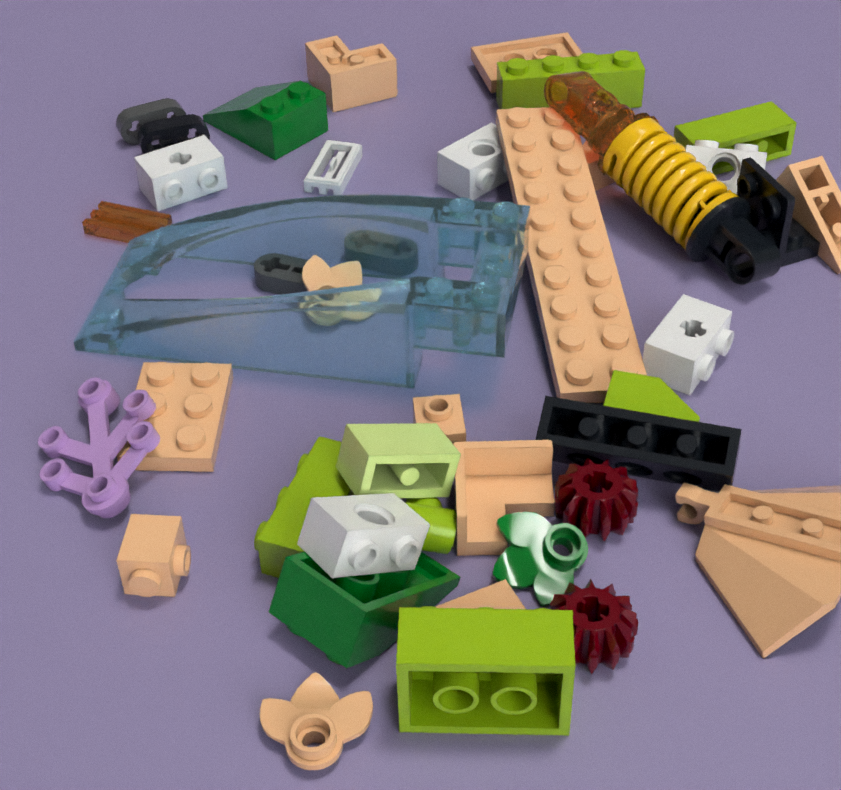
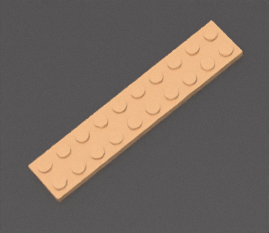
(568, 255)

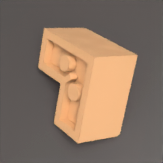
(353, 75)
(495, 482)

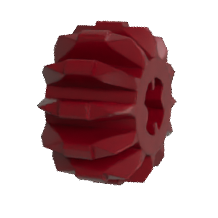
(596, 498)
(601, 624)

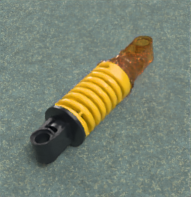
(665, 179)

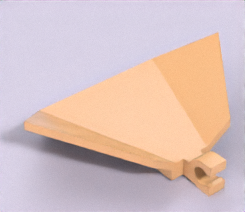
(769, 555)

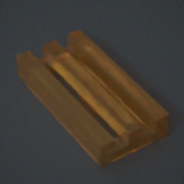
(123, 222)

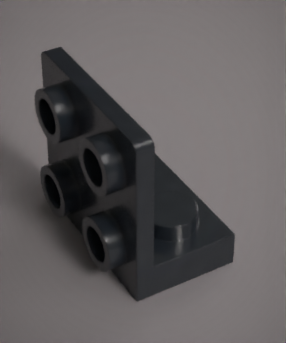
(773, 212)

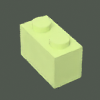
(398, 459)

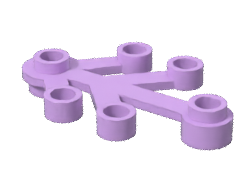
(108, 490)

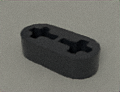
(170, 131)

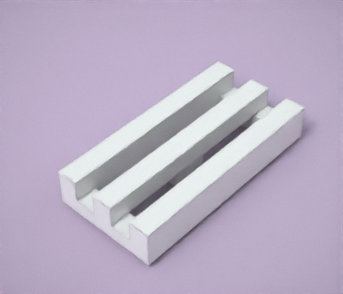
(340, 168)

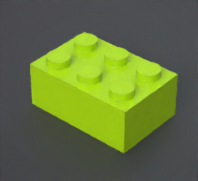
(485, 670)

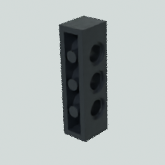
(642, 442)

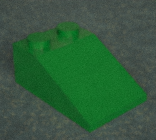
(273, 117)
(354, 614)

